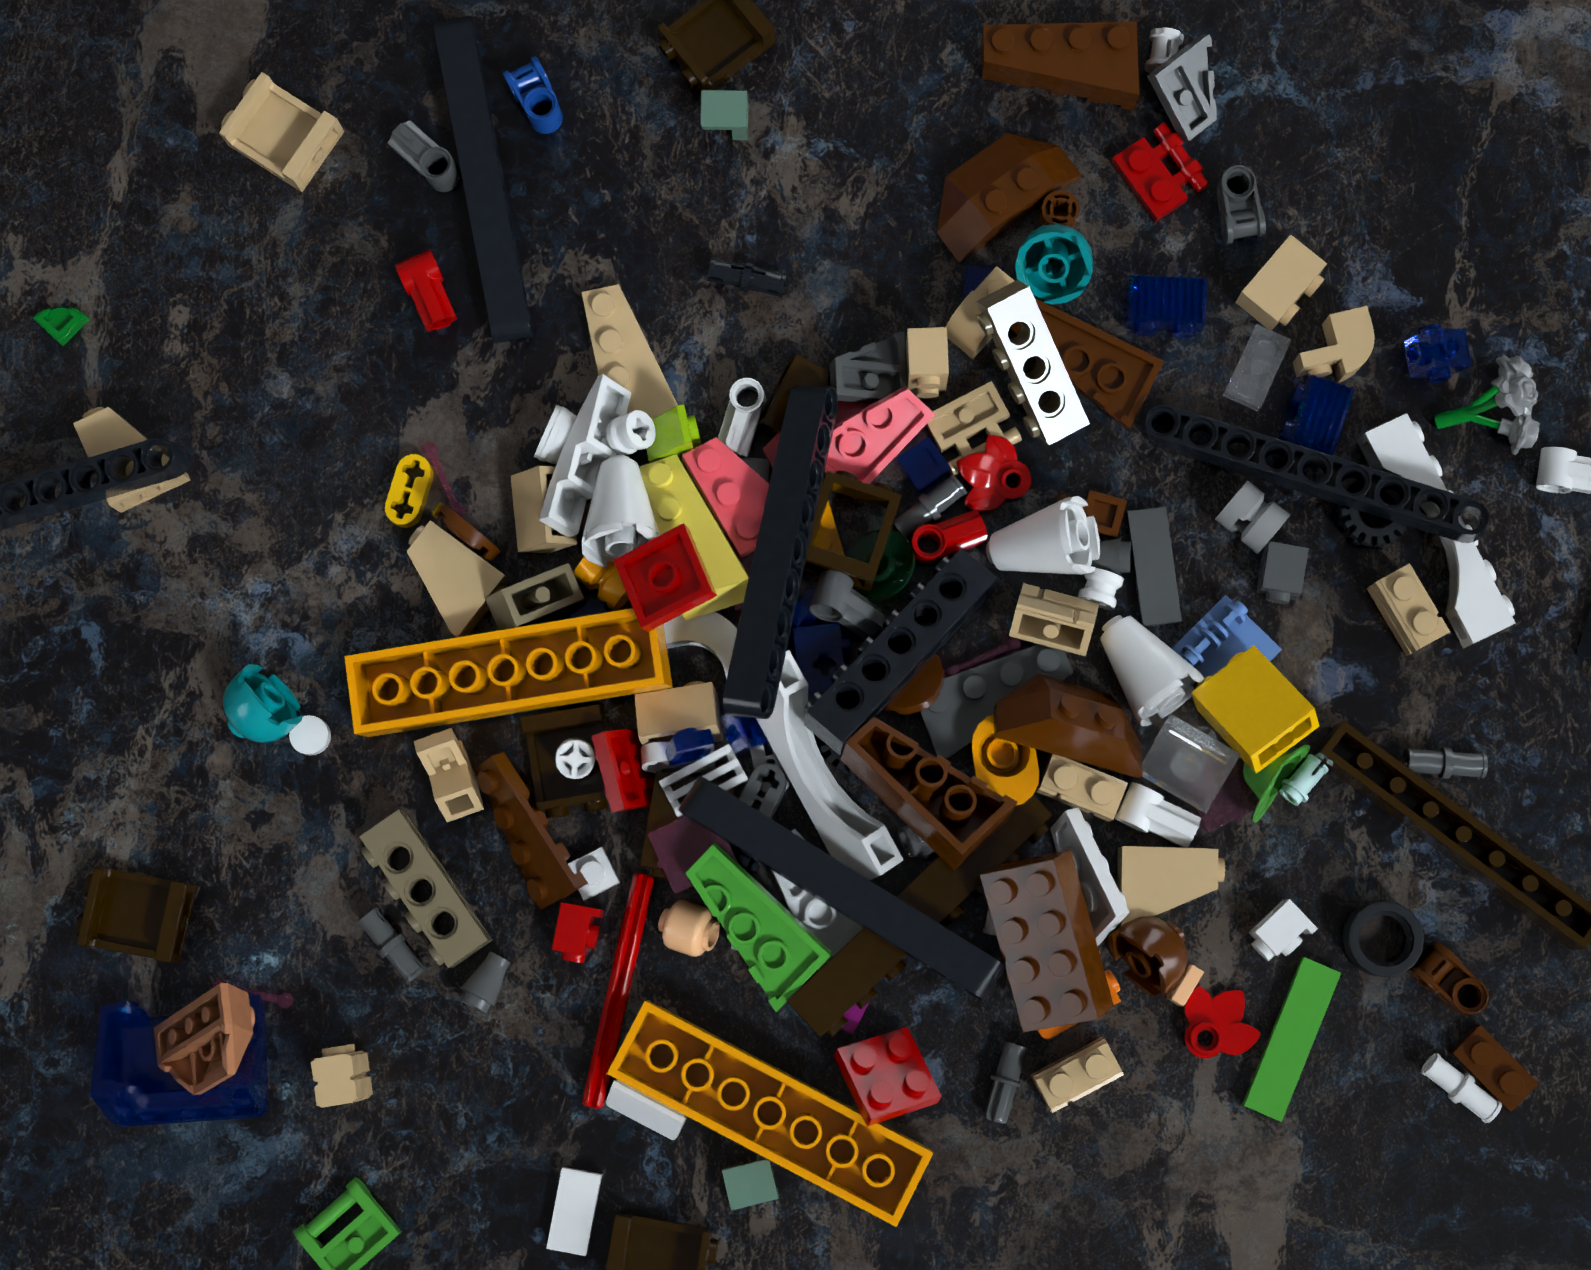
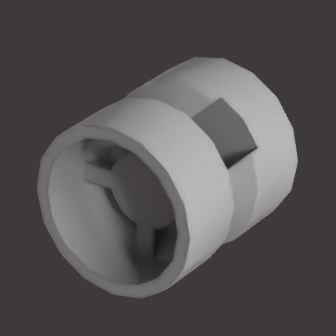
(1252, 517)

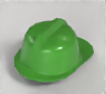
(1268, 781)

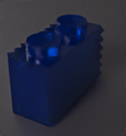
(1165, 305)
(1317, 414)

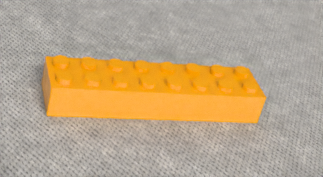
(505, 672)
(770, 1112)

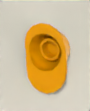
(1004, 765)

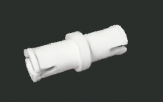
(1461, 1088)

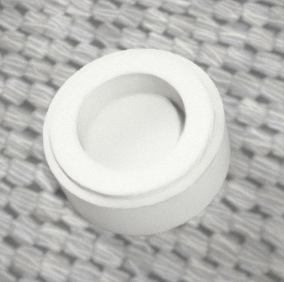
(310, 735)

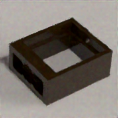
(877, 494)

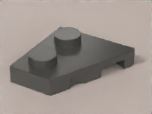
(870, 371)

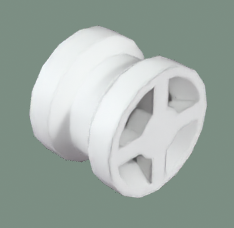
(630, 432)
(1101, 588)
(574, 764)

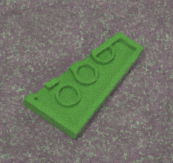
(768, 937)

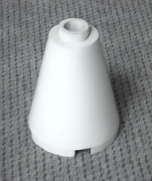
(618, 512)
(1048, 541)
(1147, 669)

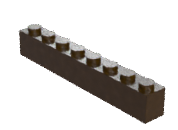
(1457, 835)
(937, 894)

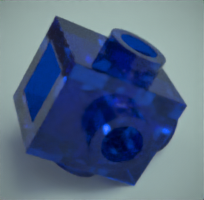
(1430, 357)

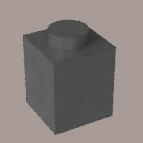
(1282, 572)

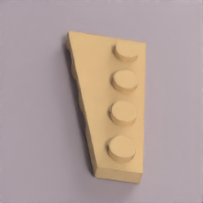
(624, 352)

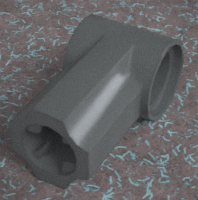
(425, 156)
(838, 602)

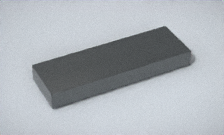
(1153, 567)

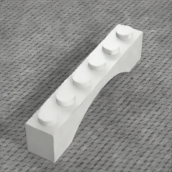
(1474, 600)
(843, 826)

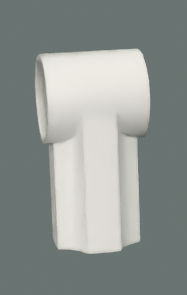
(739, 421)
(1563, 471)
(1147, 811)

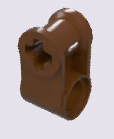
(1448, 979)

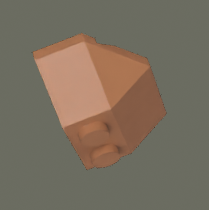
(206, 1038)

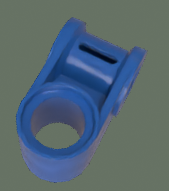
(533, 90)

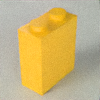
(1255, 708)

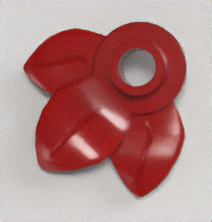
(988, 474)
(1222, 1020)

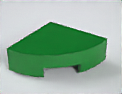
(61, 322)

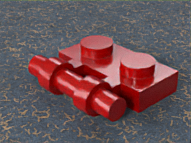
(1149, 177)
(621, 769)

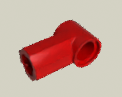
(424, 283)
(950, 536)

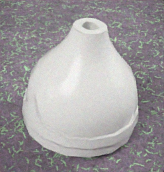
(555, 435)

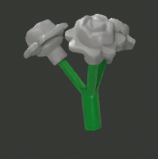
(1512, 389)

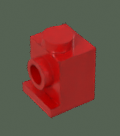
(576, 931)

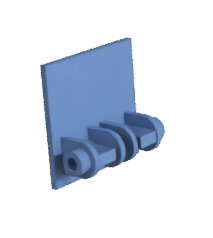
(1221, 636)

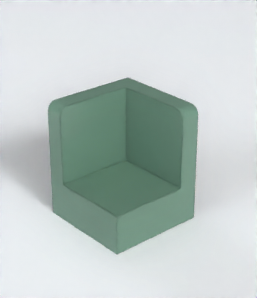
(725, 112)
(749, 1184)

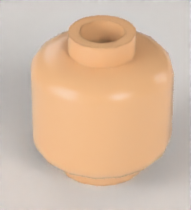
(689, 928)

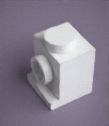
(1281, 930)

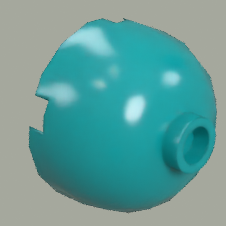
(1055, 263)
(259, 706)

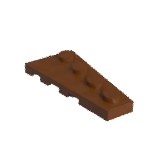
(1100, 365)
(531, 847)

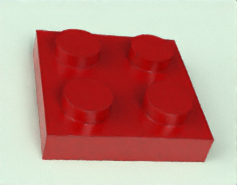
(665, 577)
(887, 1076)

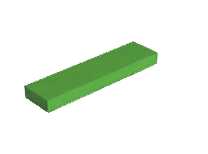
(1291, 1039)

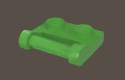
(358, 1240)

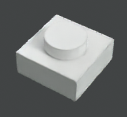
(597, 872)

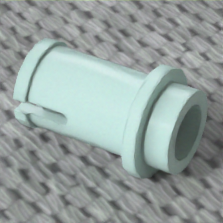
(1303, 780)

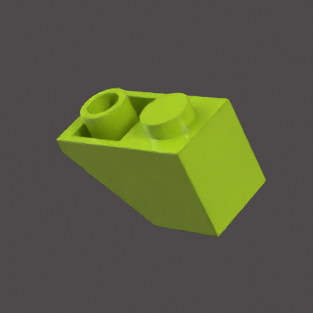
(674, 434)

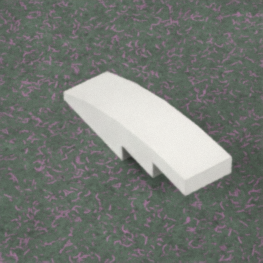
(582, 456)

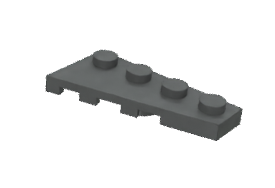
(973, 694)

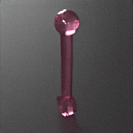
(431, 451)
(1012, 644)
(284, 1000)

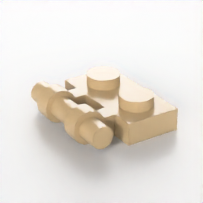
(967, 417)

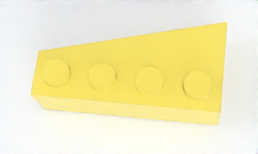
(678, 501)

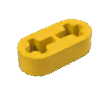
(400, 488)

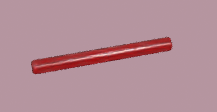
(618, 990)

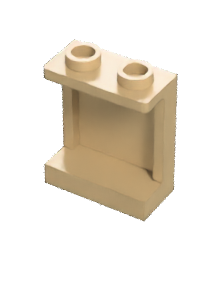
(280, 132)

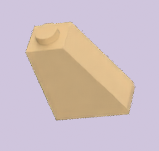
(105, 431)
(454, 577)
(1165, 877)

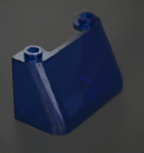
(138, 1093)

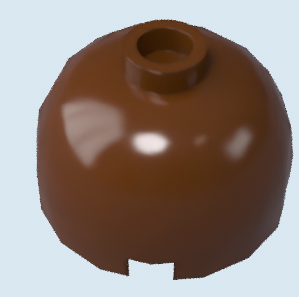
(1153, 953)

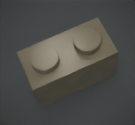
(534, 598)

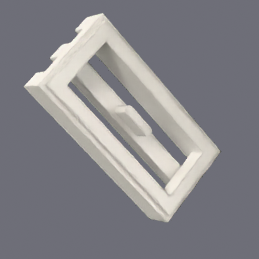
(698, 765)

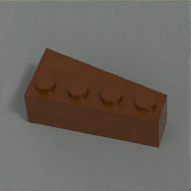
(1066, 58)
(927, 793)

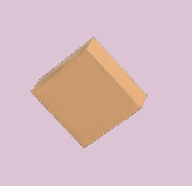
(1185, 987)

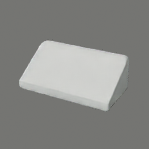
(645, 1110)

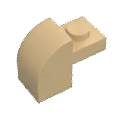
(963, 326)
(1348, 347)
(450, 774)

